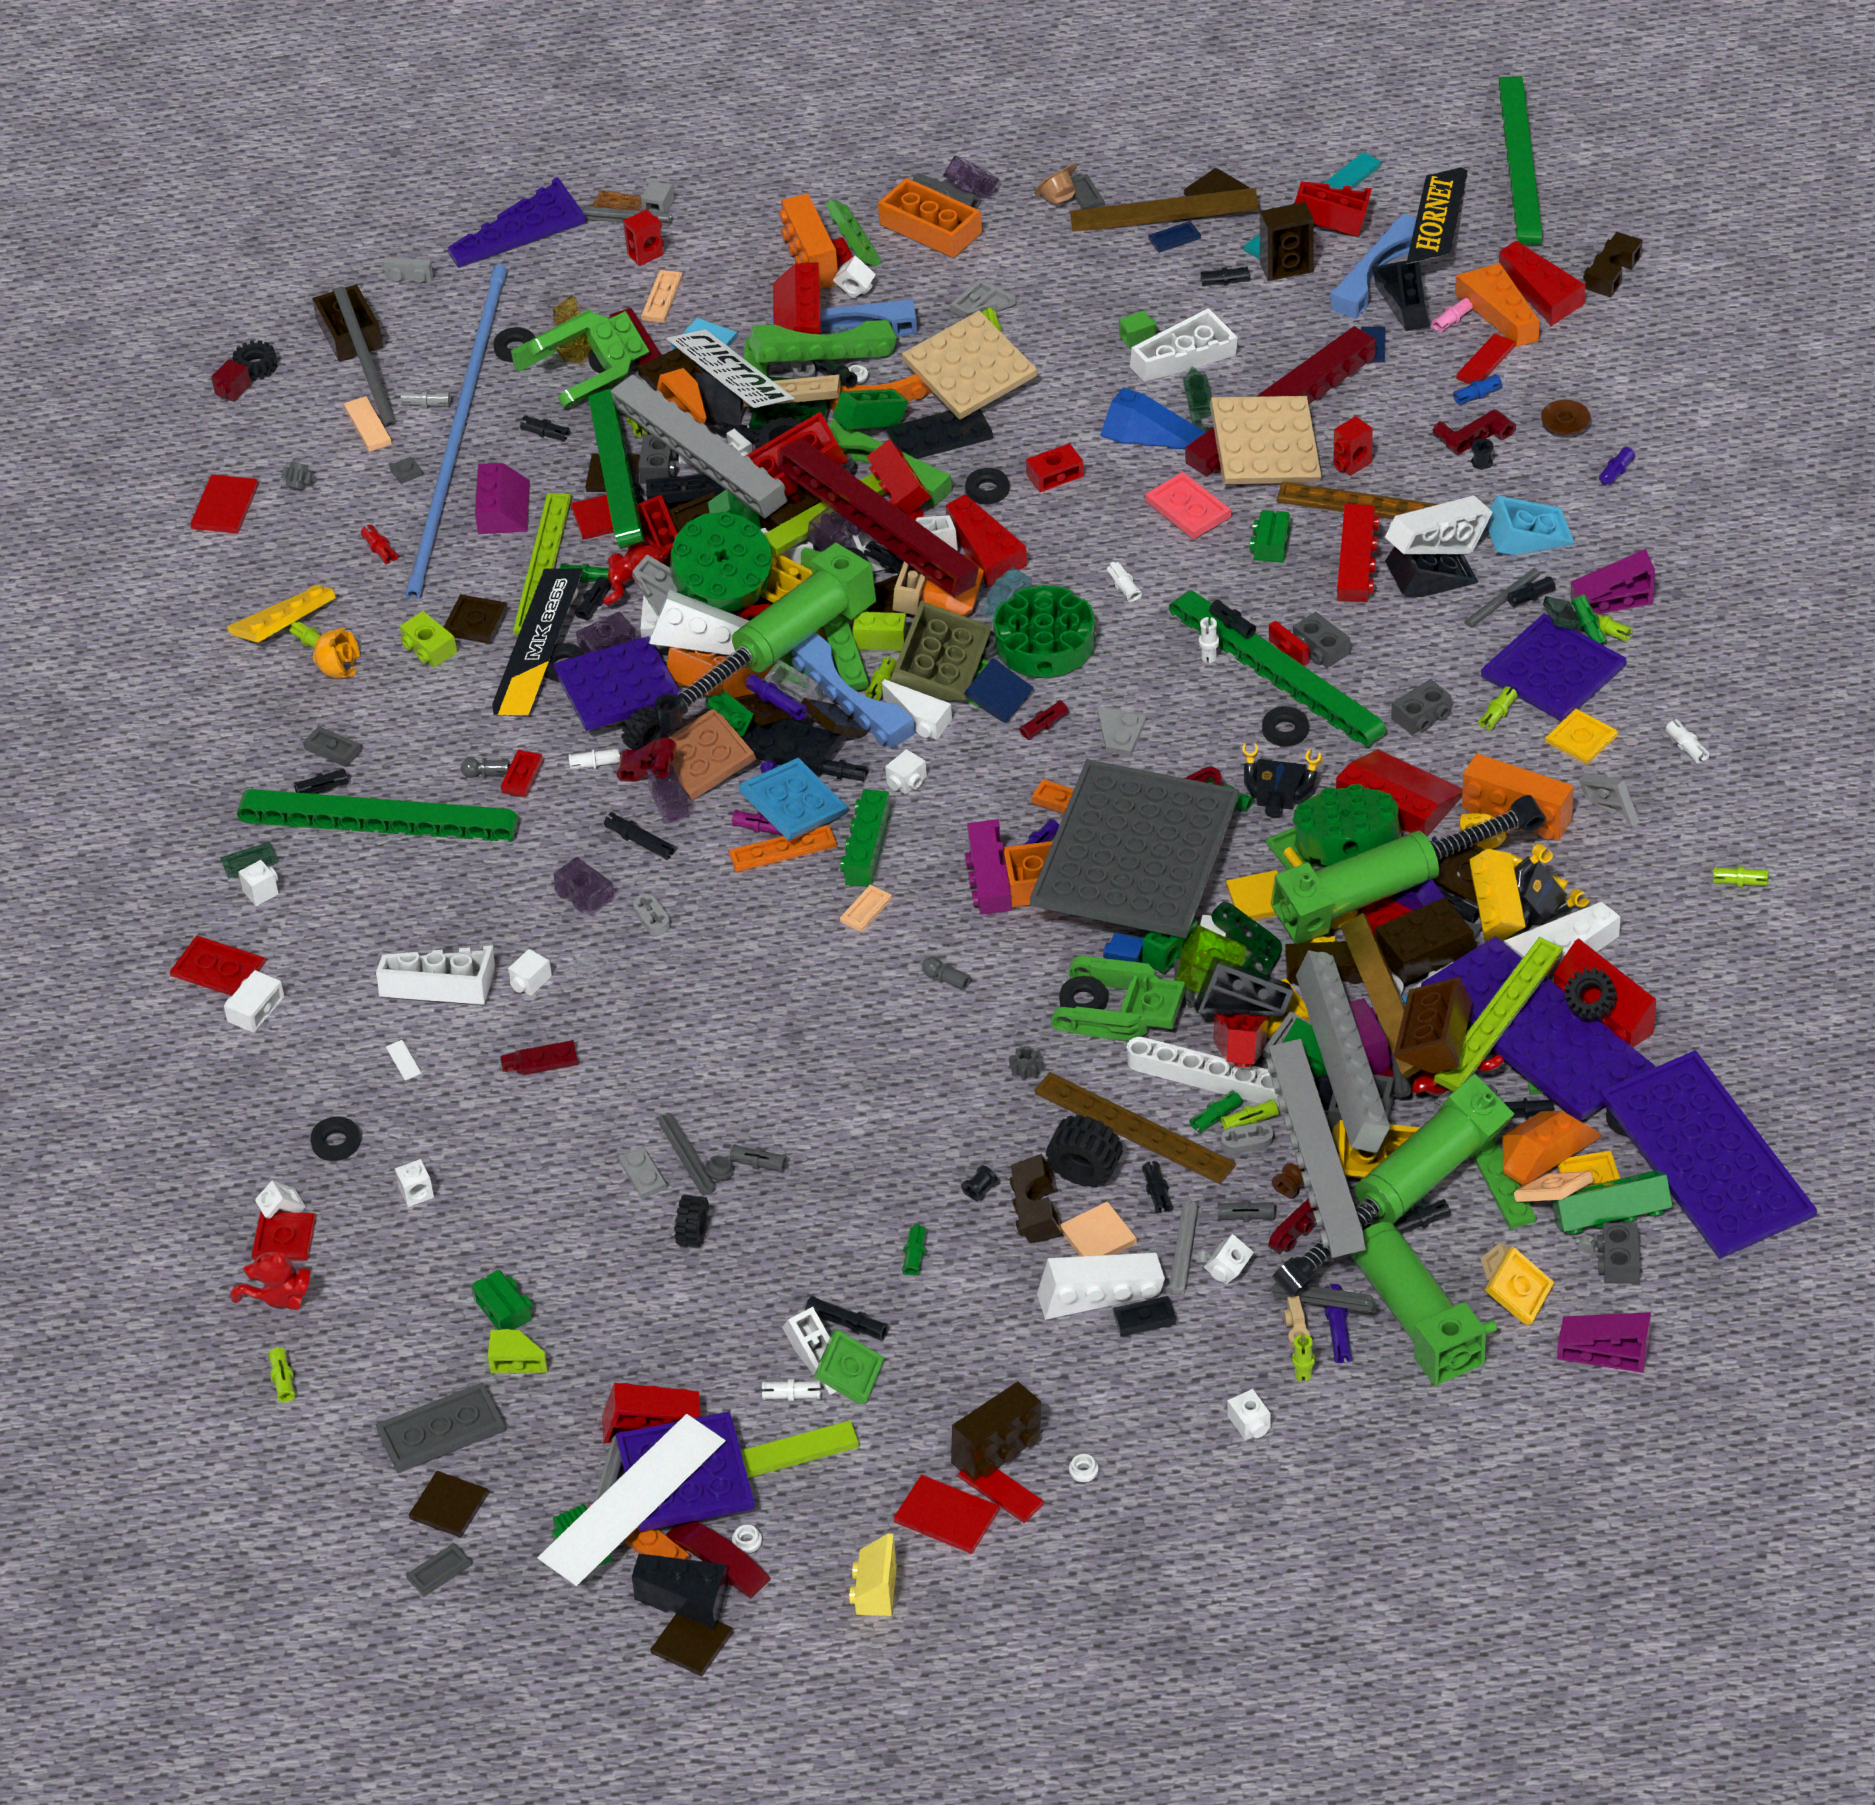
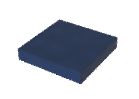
(999, 690)

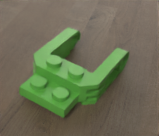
(612, 341)
(1146, 1003)

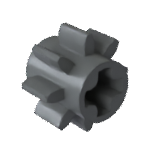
(297, 475)
(1026, 1062)

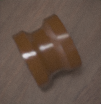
(1288, 1180)

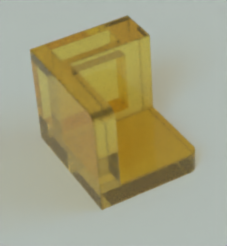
(565, 310)

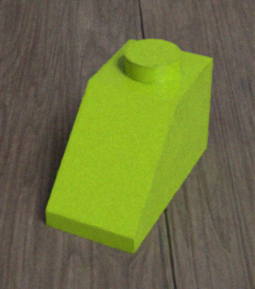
(514, 1353)

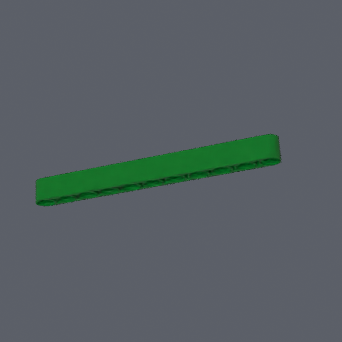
(1520, 161)
(616, 469)
(1285, 673)
(374, 814)

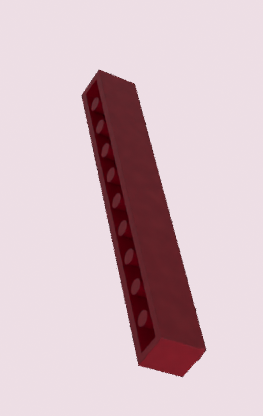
(1308, 379)
(878, 517)

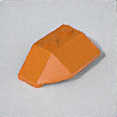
(961, 604)
(1543, 1144)

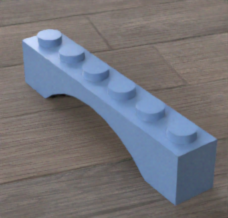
(1352, 293)
(898, 313)
(884, 720)

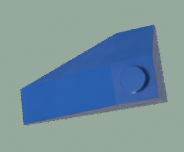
(1144, 421)

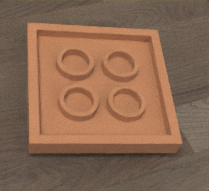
(708, 753)

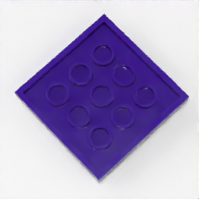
(1553, 667)
(614, 682)
(711, 1491)

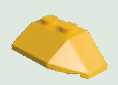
(784, 577)

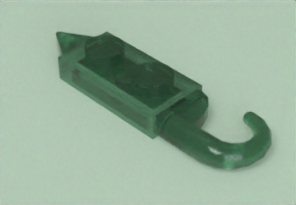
(1197, 397)

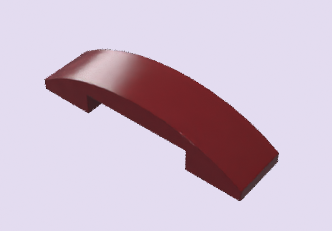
(712, 1547)

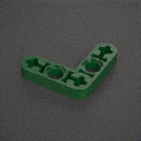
(1256, 944)

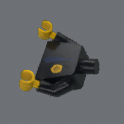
(1278, 782)
(1539, 892)

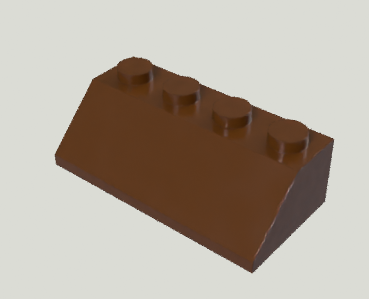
(1434, 1026)

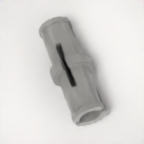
(425, 398)

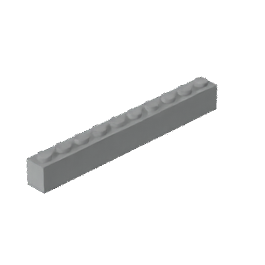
(699, 446)
(1342, 1052)
(1316, 1149)

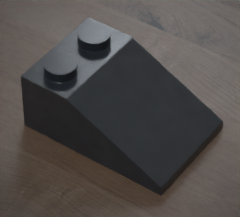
(1429, 573)

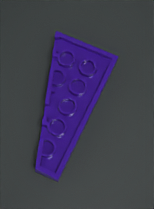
(522, 223)

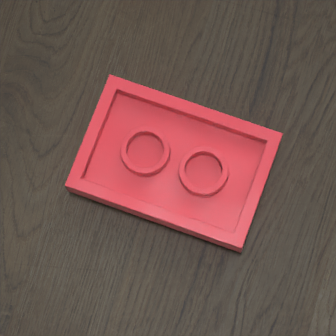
(1188, 505)

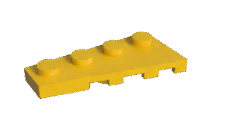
(280, 615)

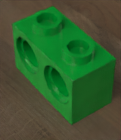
(1163, 949)

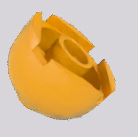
(333, 650)

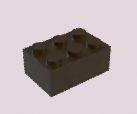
(1286, 241)
(335, 329)
(1424, 940)
(996, 1432)

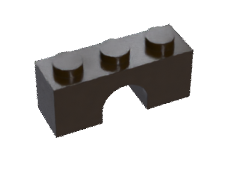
(1606, 271)
(788, 510)
(1037, 1216)

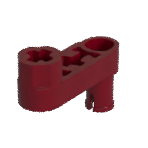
(1489, 424)
(635, 762)

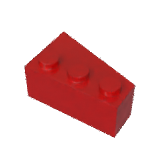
(1334, 207)
(657, 524)
(1240, 1037)
(643, 1406)

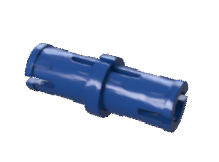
(1477, 389)

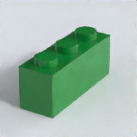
(869, 408)

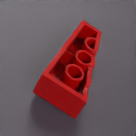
(1542, 283)
(985, 539)
(1356, 553)

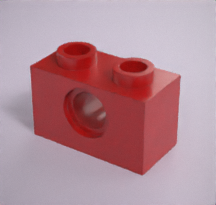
(643, 237)
(1352, 446)
(1054, 467)

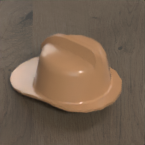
(1058, 186)

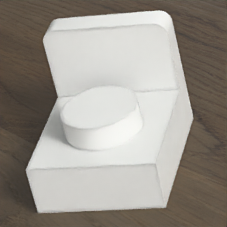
(739, 442)
(277, 1197)

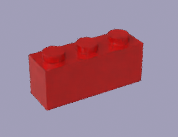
(897, 477)

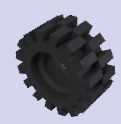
(256, 351)
(642, 729)
(1584, 980)
(691, 1220)

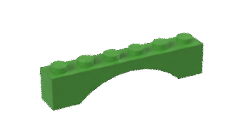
(780, 344)
(861, 445)

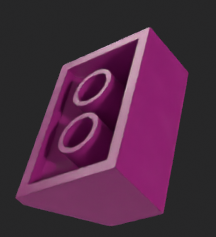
(501, 499)

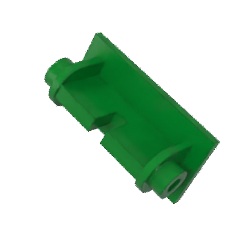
(731, 710)

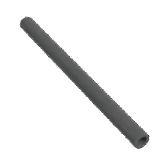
(364, 356)

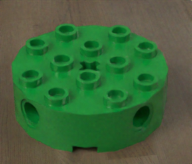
(721, 561)
(1044, 631)
(1345, 823)

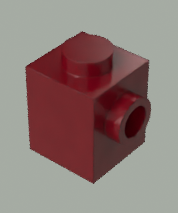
(231, 380)

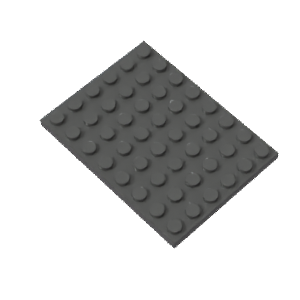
(1135, 848)

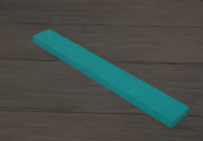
(1349, 175)

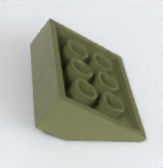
(940, 653)

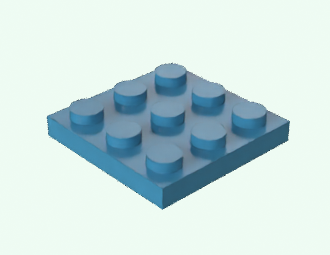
(793, 799)

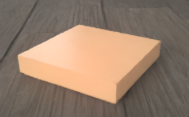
(1553, 1186)
(1098, 1232)

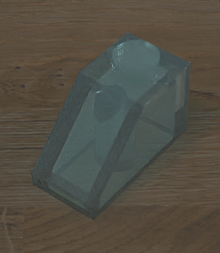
(1003, 590)

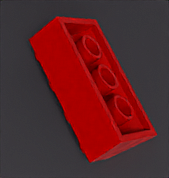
(798, 299)
(814, 431)
(1634, 1009)

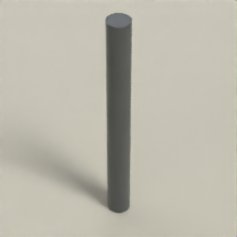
(1500, 599)

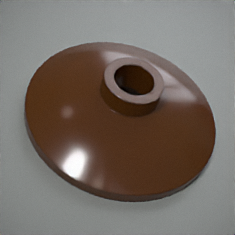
(1565, 417)

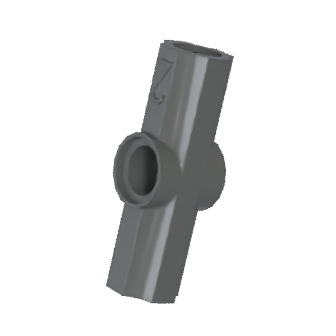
(949, 189)

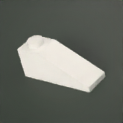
(929, 713)
(808, 1339)

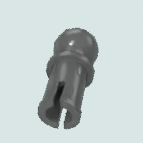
(471, 767)
(946, 973)

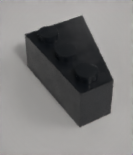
(1404, 292)
(1237, 989)
(681, 1586)

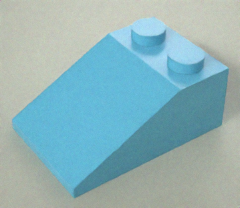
(1526, 526)

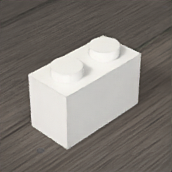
(254, 1001)

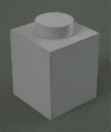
(658, 197)

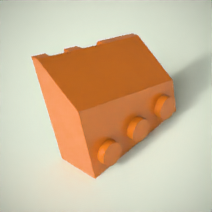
(689, 665)

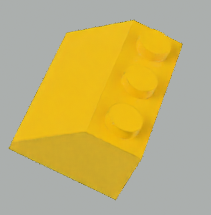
(1496, 894)
(1360, 1162)

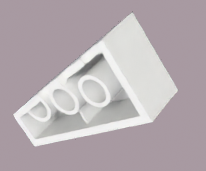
(1440, 528)
(1593, 925)
(437, 976)

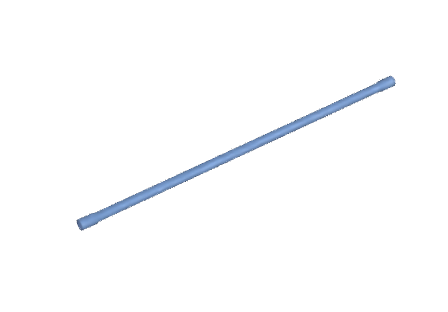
(417, 579)

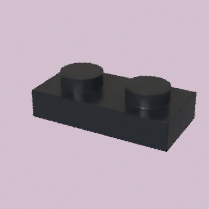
(1144, 1316)

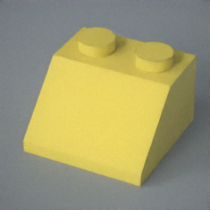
(875, 1578)

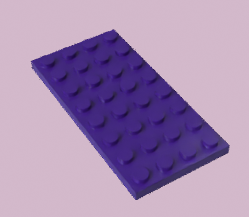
(1545, 1040)
(1711, 1154)

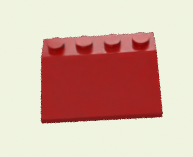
(1419, 794)

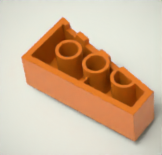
(1499, 303)

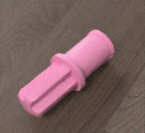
(1451, 315)

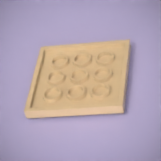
(969, 364)
(1265, 440)

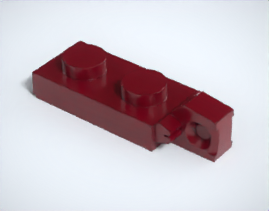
(540, 1058)

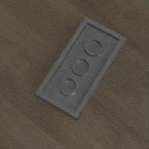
(440, 1427)

